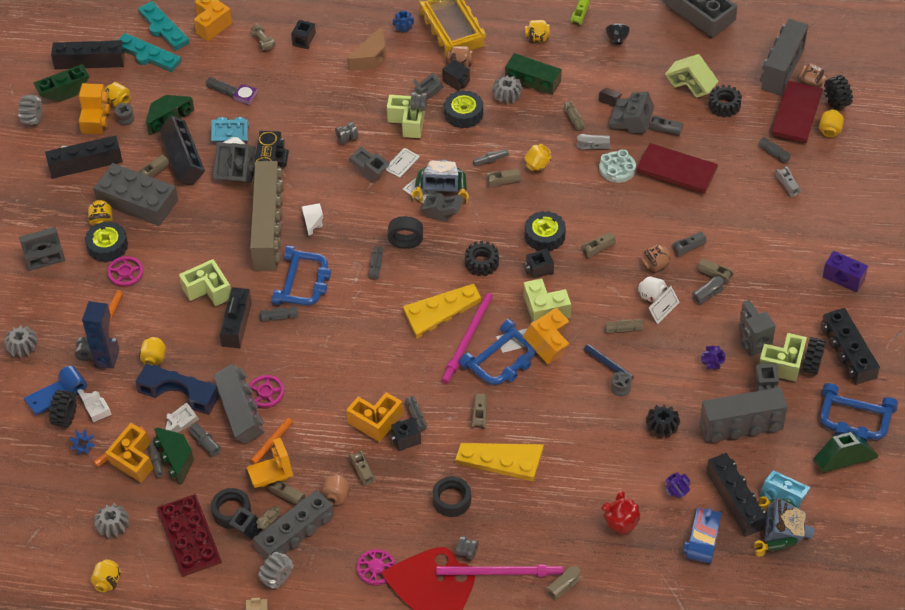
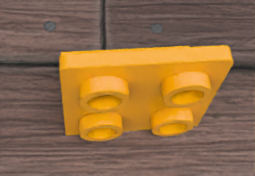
(271, 470)

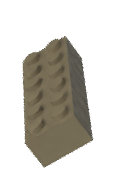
(266, 216)

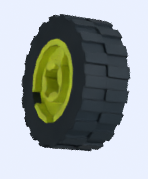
(463, 109)
(545, 231)
(106, 241)

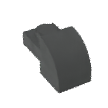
(369, 164)
(440, 208)
(766, 376)

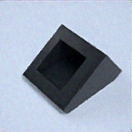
(609, 96)

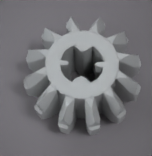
(507, 89)
(30, 109)
(20, 341)
(111, 520)
(276, 570)

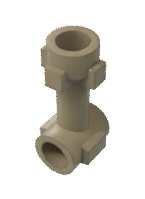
(265, 42)

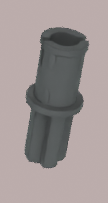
(205, 439)

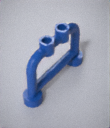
(319, 287)
(509, 373)
(888, 406)

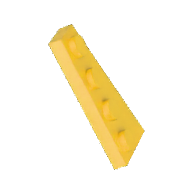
(430, 312)
(505, 459)

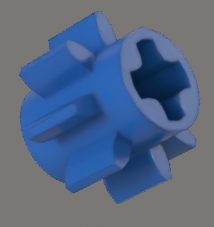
(403, 21)
(84, 436)

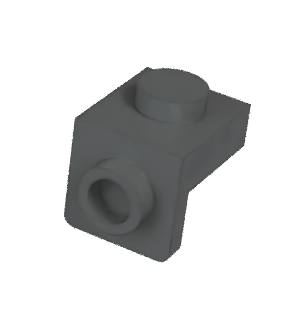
(430, 85)

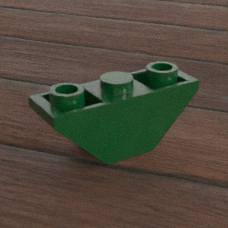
(63, 84)
(167, 106)
(844, 451)
(174, 452)

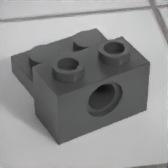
(632, 113)
(234, 162)
(42, 248)
(756, 329)

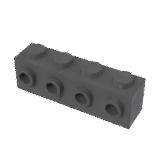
(239, 403)
(295, 525)

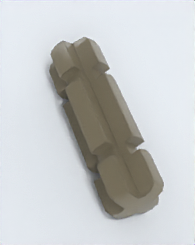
(574, 115)
(624, 325)
(268, 517)

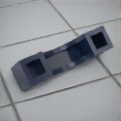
(96, 326)
(156, 381)

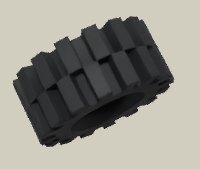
(838, 92)
(725, 108)
(482, 267)
(813, 355)
(62, 408)

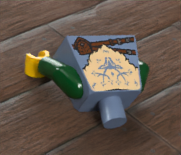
(440, 176)
(784, 525)

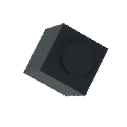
(456, 75)

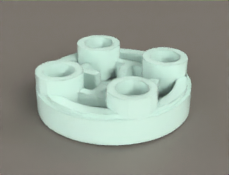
(617, 166)

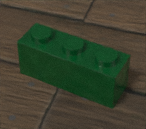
(534, 73)

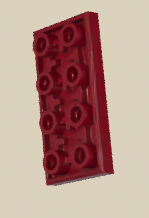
(797, 111)
(677, 168)
(189, 535)

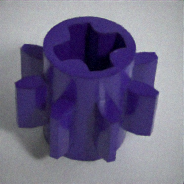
(713, 357)
(677, 485)

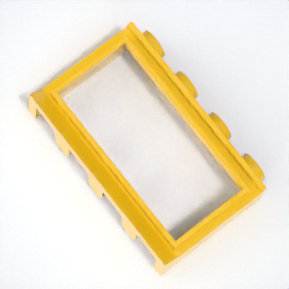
(452, 23)

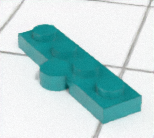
(162, 25)
(147, 52)

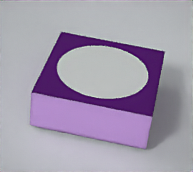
(245, 94)

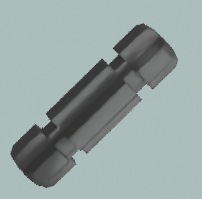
(221, 86)
(774, 149)
(375, 264)
(279, 313)
(415, 412)

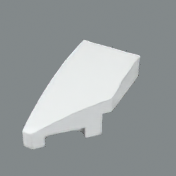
(313, 217)
(95, 405)
(181, 418)

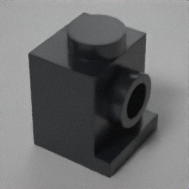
(303, 34)
(539, 263)
(249, 528)

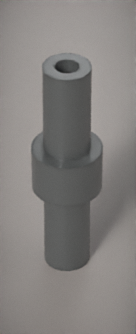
(490, 157)
(156, 459)

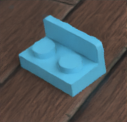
(225, 129)
(783, 487)

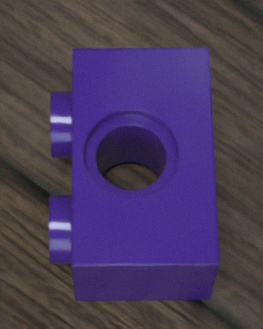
(845, 271)

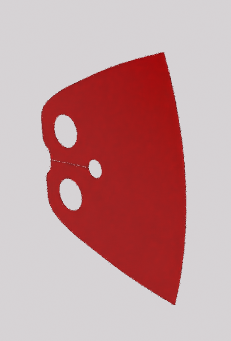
(418, 584)

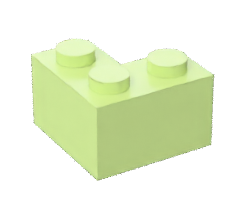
(694, 74)
(400, 112)
(205, 280)
(541, 302)
(787, 358)

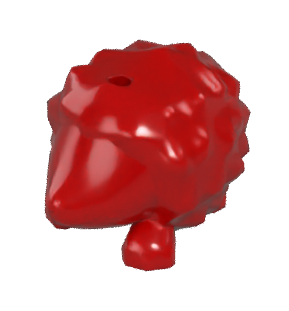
(621, 514)

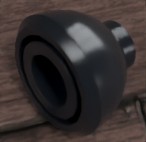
(617, 33)

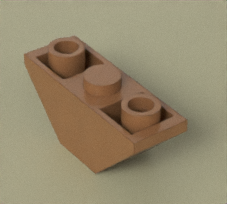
(369, 53)

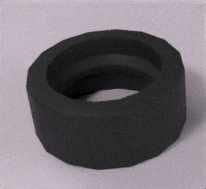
(405, 241)
(451, 483)
(224, 496)

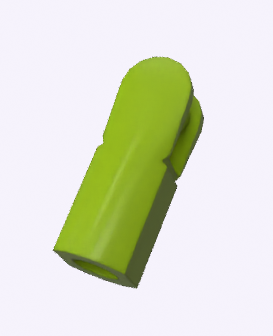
(580, 12)

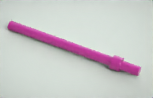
(452, 365)
(540, 570)

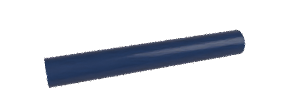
(605, 360)

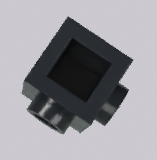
(405, 434)

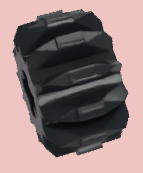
(663, 421)

